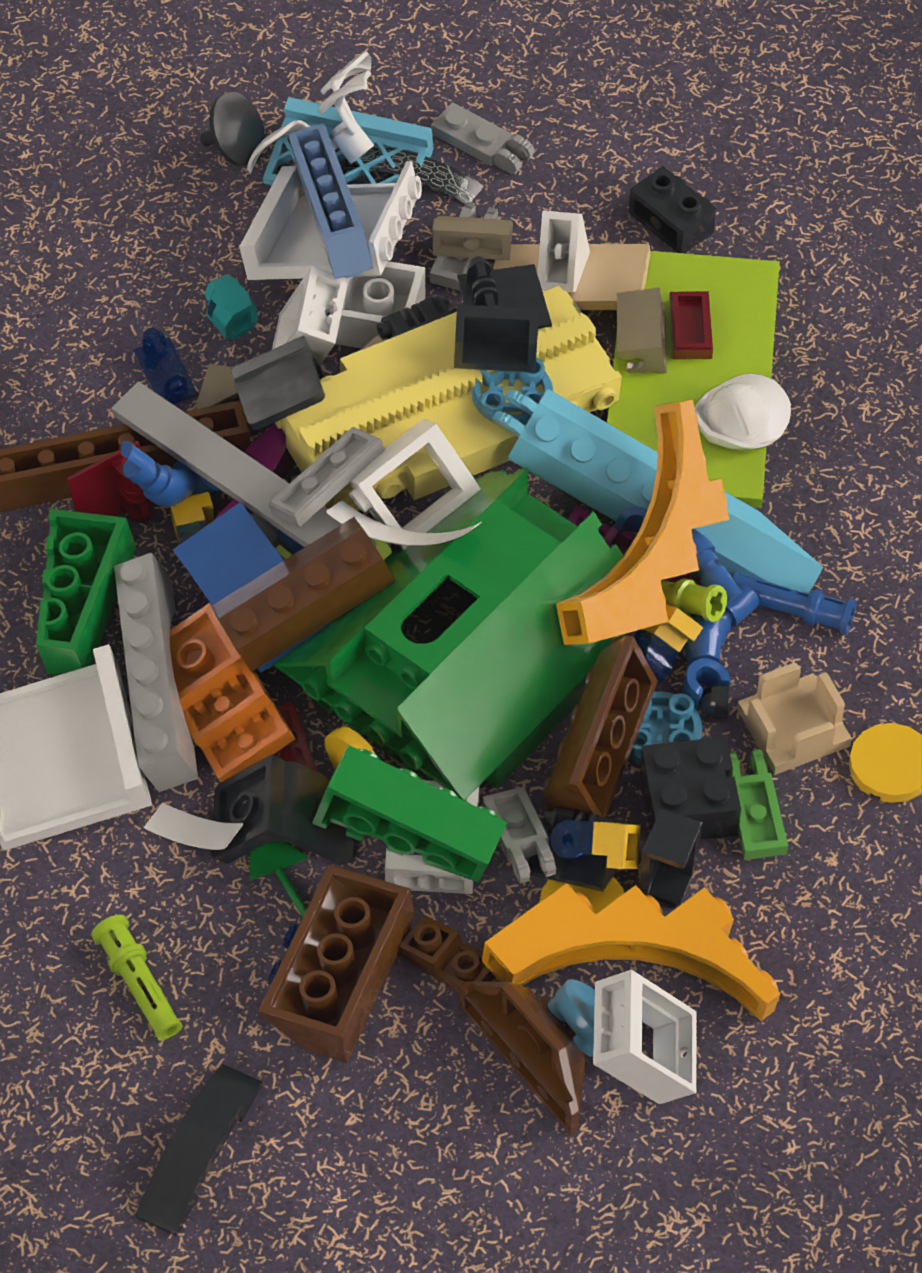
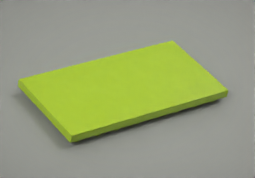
(743, 343)

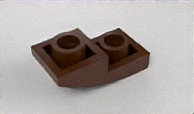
(443, 954)

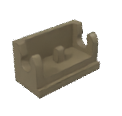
(642, 330)

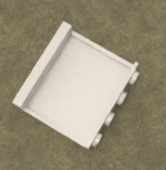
(285, 237)
(67, 754)

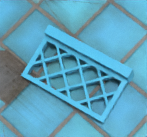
(381, 131)

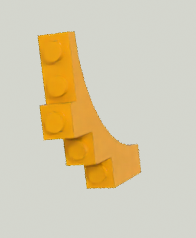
(664, 547)
(632, 927)

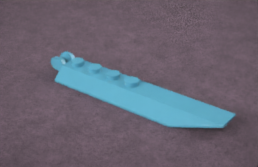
(619, 472)

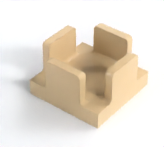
(795, 717)

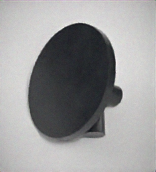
(234, 128)

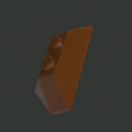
(530, 1042)

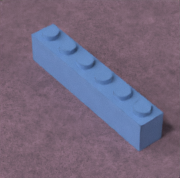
(330, 202)

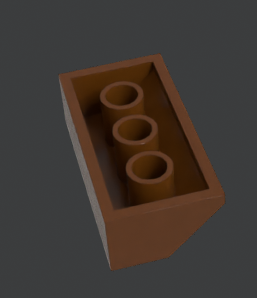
(303, 594)
(602, 731)
(338, 961)

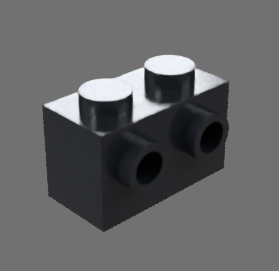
(672, 210)

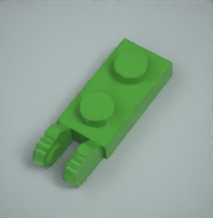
(761, 822)

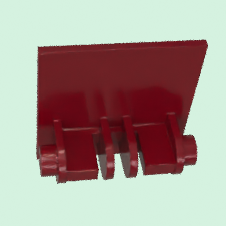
(107, 491)

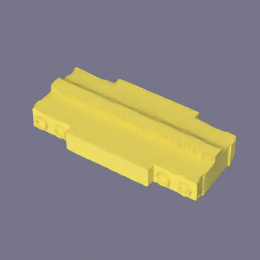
(415, 379)

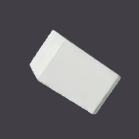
(562, 250)

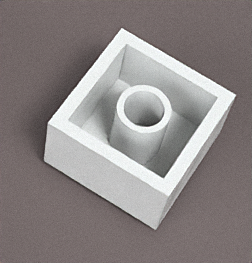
(376, 297)

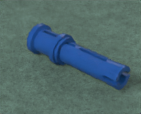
(810, 606)

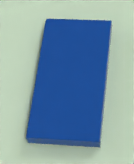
(230, 556)

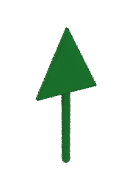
(274, 858)

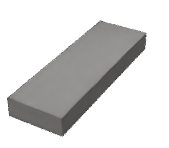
(326, 476)

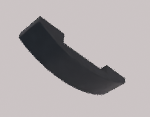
(195, 1147)

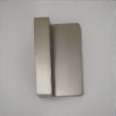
(472, 237)

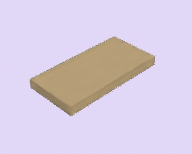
(606, 272)

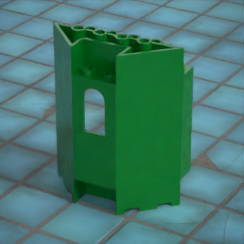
(498, 674)

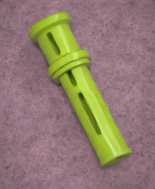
(695, 599)
(132, 958)

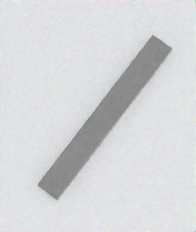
(214, 459)

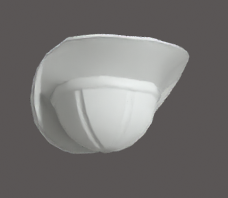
(744, 412)

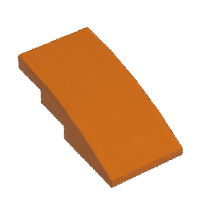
(222, 698)

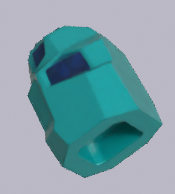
(230, 307)

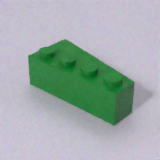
(79, 586)
(409, 815)

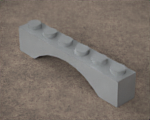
(159, 724)

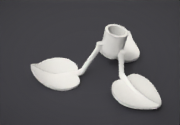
(348, 134)

